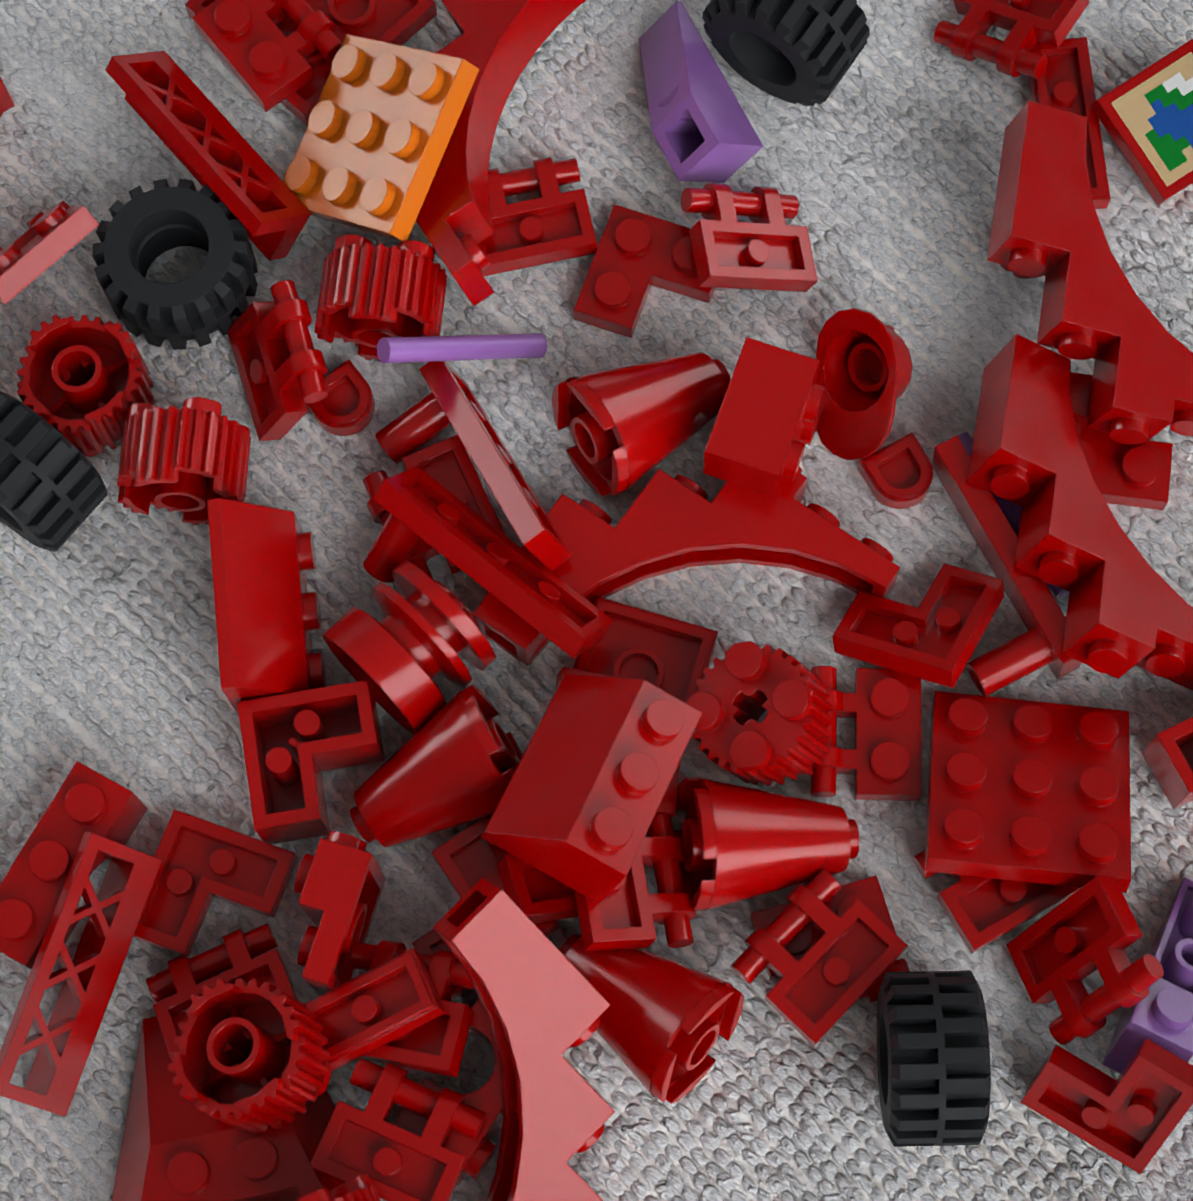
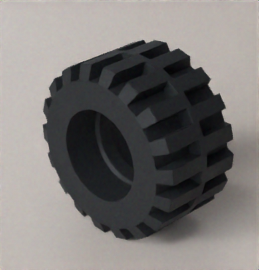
(788, 45)
(168, 220)
(43, 478)
(933, 1058)

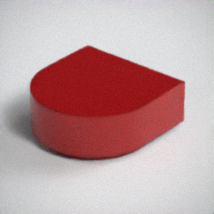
(348, 402)
(898, 473)

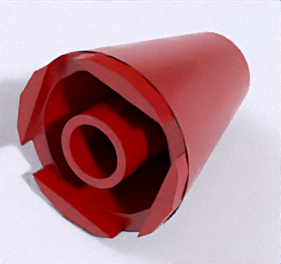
(636, 415)
(440, 776)
(756, 841)
(658, 1014)

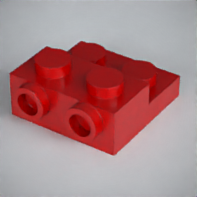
(340, 896)

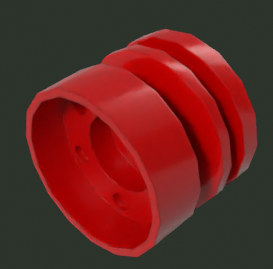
(410, 645)

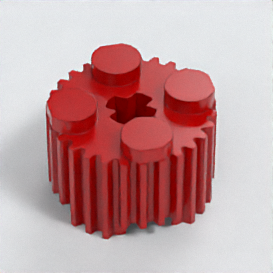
(379, 293)
(79, 351)
(182, 458)
(737, 696)
(257, 1087)

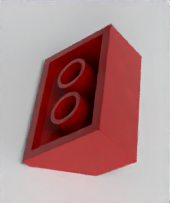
(263, 601)
(592, 780)

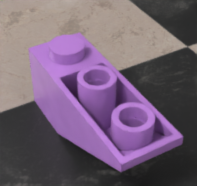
(692, 103)
(1168, 1009)

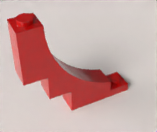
(500, 42)

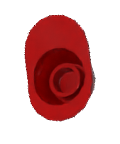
(863, 376)

